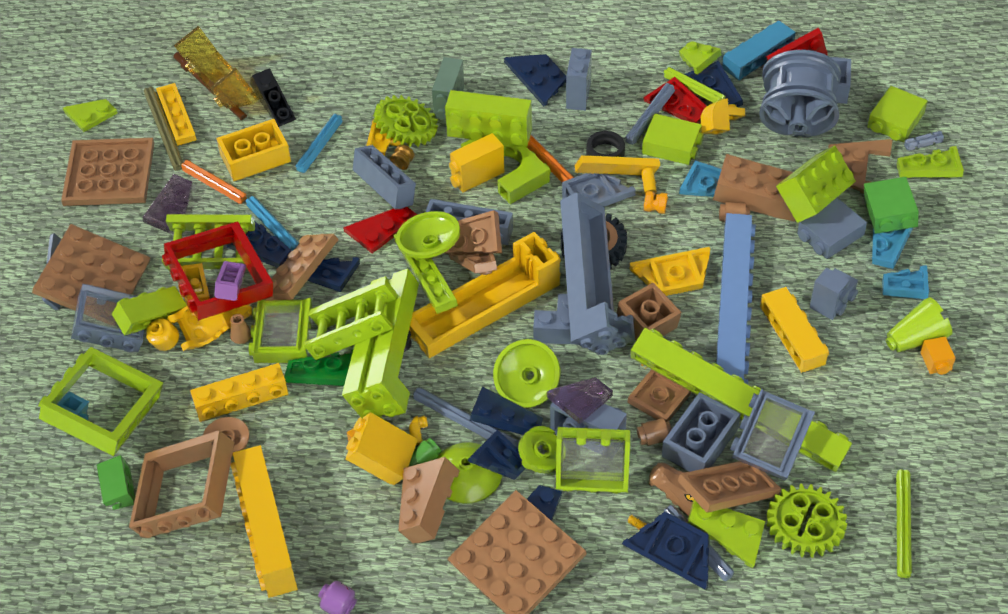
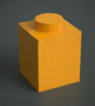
(938, 355)

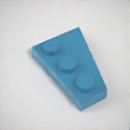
(701, 180)
(888, 247)

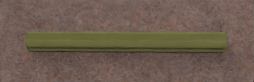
(163, 128)

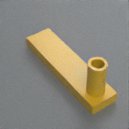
(621, 166)

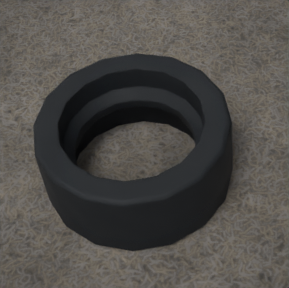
(605, 137)

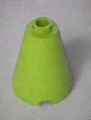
(919, 325)

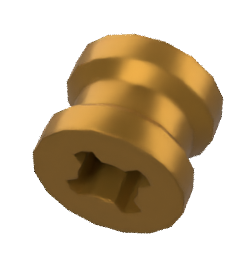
(402, 156)

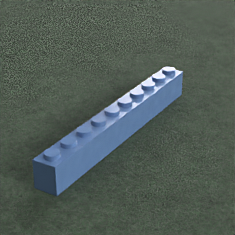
(735, 295)

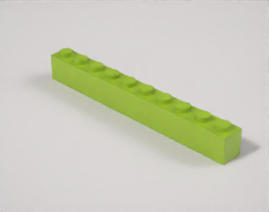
(710, 379)

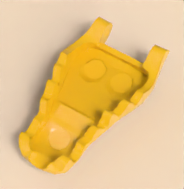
(206, 330)

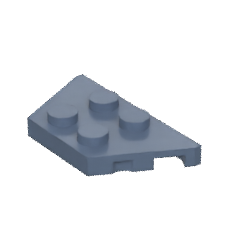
(598, 188)

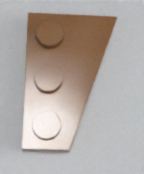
(476, 262)

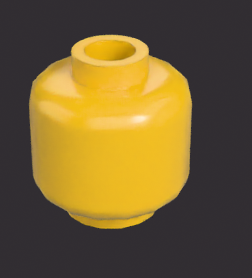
(162, 334)

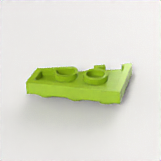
(933, 165)
(731, 529)

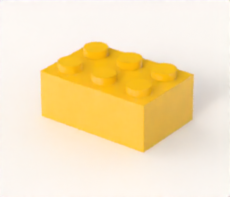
(253, 150)

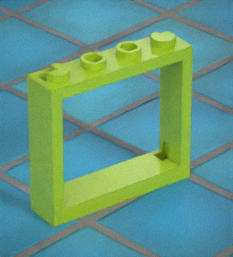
(85, 430)

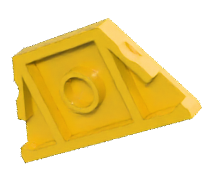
(674, 272)

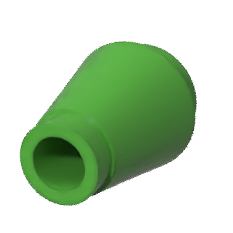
(425, 452)

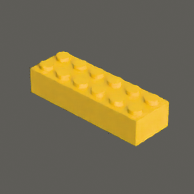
(262, 522)

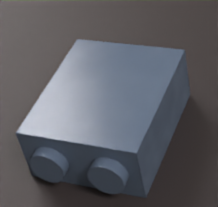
(578, 79)
(832, 229)

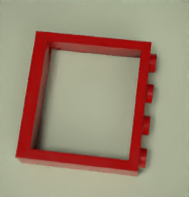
(208, 240)

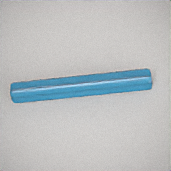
(319, 143)
(271, 222)

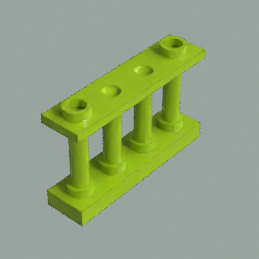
(201, 222)
(344, 308)

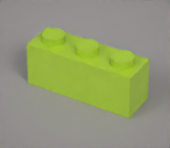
(138, 312)

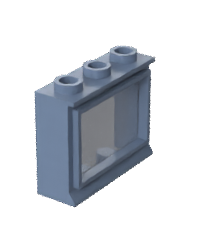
(95, 321)
(772, 434)

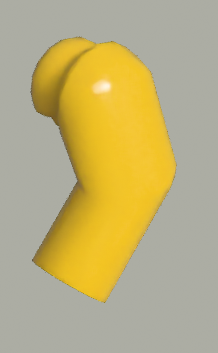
(415, 425)

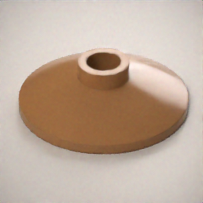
(232, 428)

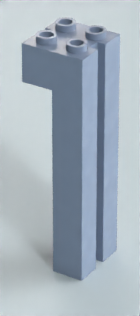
(589, 278)

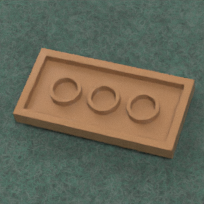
(301, 265)
(728, 485)

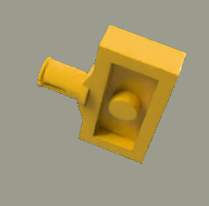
(379, 140)

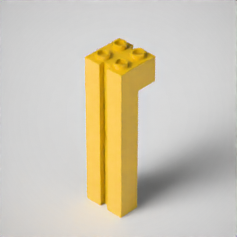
(489, 296)

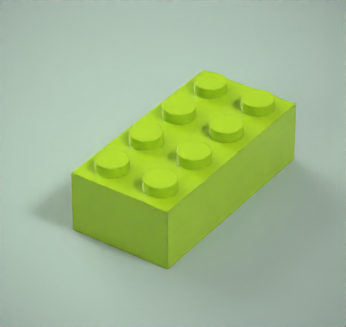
(479, 115)
(816, 184)

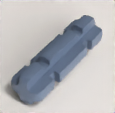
(923, 140)

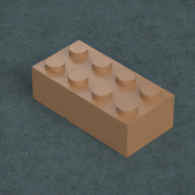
(753, 184)

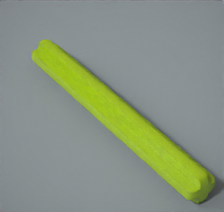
(903, 493)

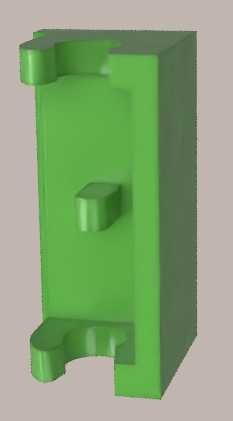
(116, 482)

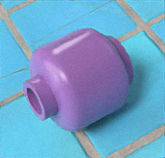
(337, 598)

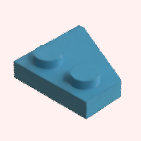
(906, 283)

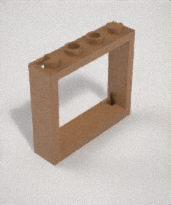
(211, 445)

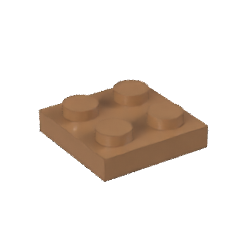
(658, 396)

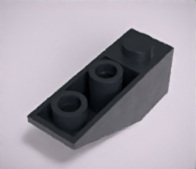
(271, 97)

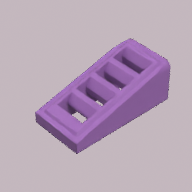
(229, 283)

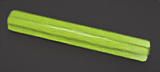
(694, 86)

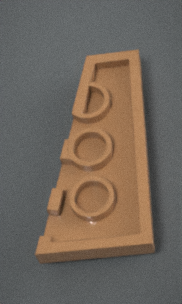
(478, 234)

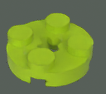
(528, 451)

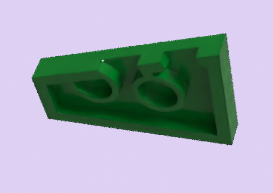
(322, 371)

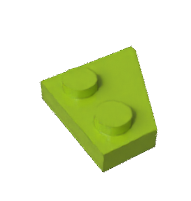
(699, 55)
(90, 113)

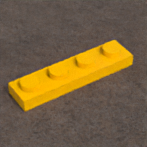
(176, 114)

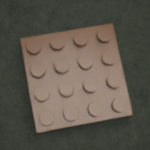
(108, 171)
(90, 261)
(517, 556)

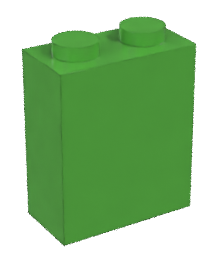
(890, 205)

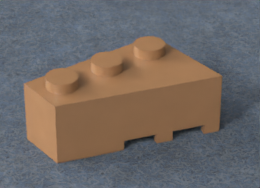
(423, 498)

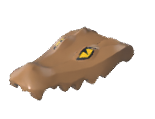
(666, 480)

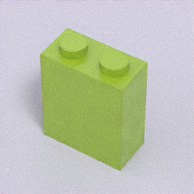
(897, 114)
(672, 139)

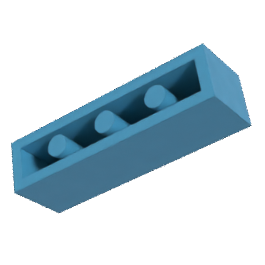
(753, 52)

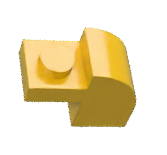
(717, 115)

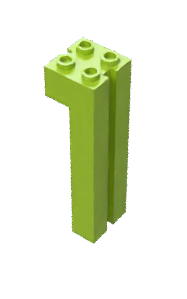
(376, 362)

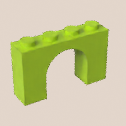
(526, 178)

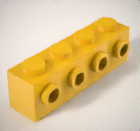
(239, 392)

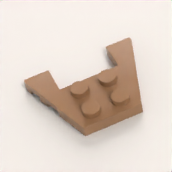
(856, 157)

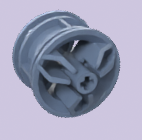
(800, 93)

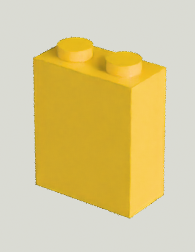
(477, 162)
(380, 448)

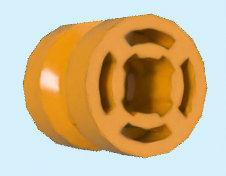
(655, 202)

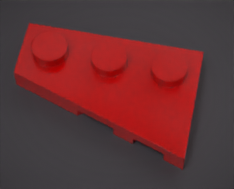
(811, 41)
(682, 102)
(378, 229)

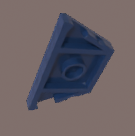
(538, 74)
(675, 547)

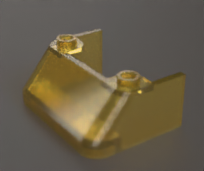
(216, 73)

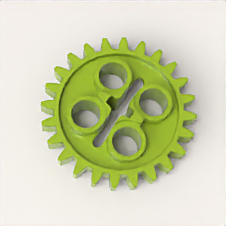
(405, 120)
(784, 511)

